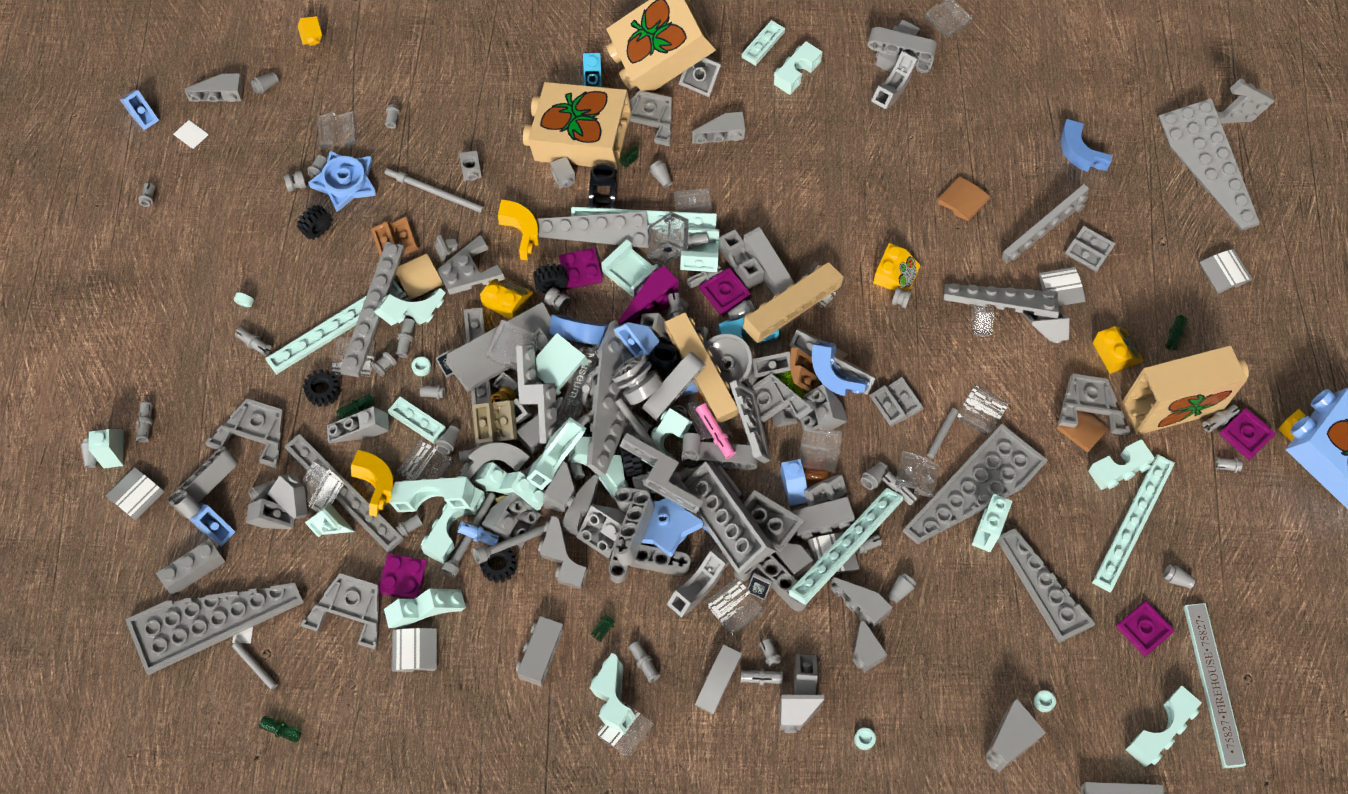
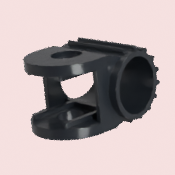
(603, 175)
(664, 357)

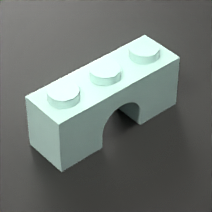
(804, 57)
(671, 423)
(1108, 473)

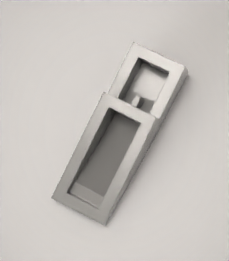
(584, 499)
(718, 679)

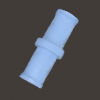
(477, 533)

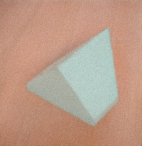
(328, 522)

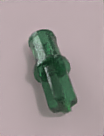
(1176, 332)
(355, 406)
(280, 729)

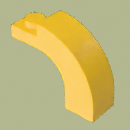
(520, 217)
(375, 471)

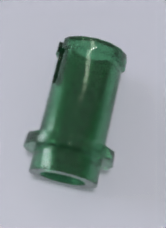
(603, 627)

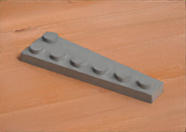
(1073, 203)
(603, 229)
(1040, 302)
(1053, 601)

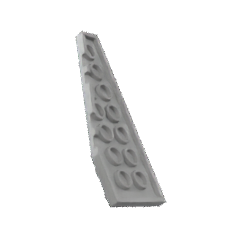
(1204, 148)
(608, 418)
(998, 467)
(191, 625)

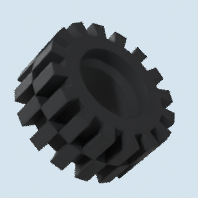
(314, 222)
(550, 277)
(318, 378)
(631, 462)
(503, 573)

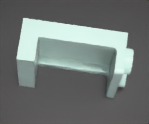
(703, 256)
(627, 268)
(558, 362)
(992, 523)

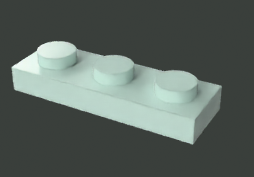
(763, 42)
(417, 420)

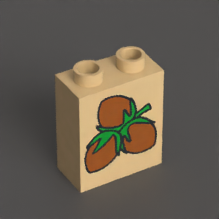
(658, 43)
(578, 124)
(1184, 389)

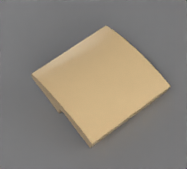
(418, 277)

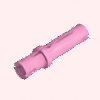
(715, 430)

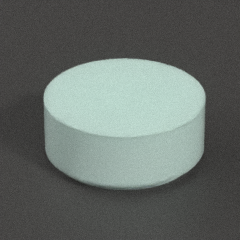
(243, 299)
(421, 366)
(1044, 701)
(864, 738)

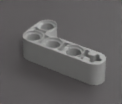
(895, 42)
(674, 386)
(697, 452)
(201, 482)
(638, 510)
(650, 563)
(780, 576)

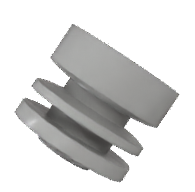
(637, 380)

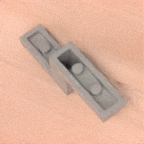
(805, 342)
(534, 393)
(661, 472)

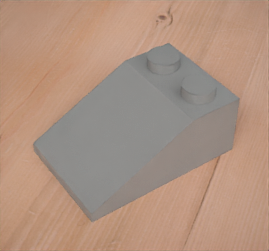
(773, 519)

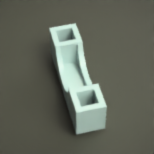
(411, 494)
(438, 543)
(1179, 708)

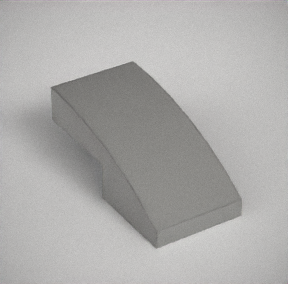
(825, 490)

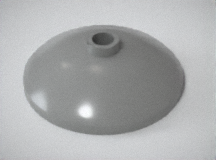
(731, 349)

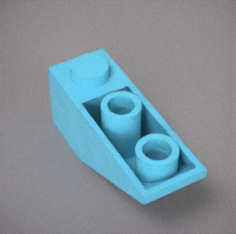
(592, 69)

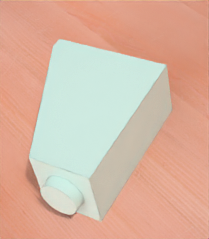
(107, 447)

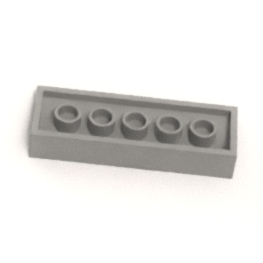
(470, 360)
(728, 519)

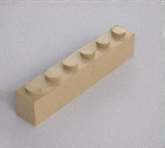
(792, 302)
(708, 383)

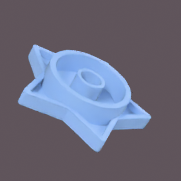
(344, 179)
(670, 526)

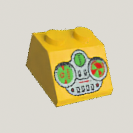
(896, 269)
(505, 297)
(1117, 349)

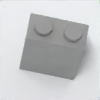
(1013, 737)

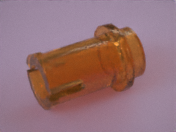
(815, 475)

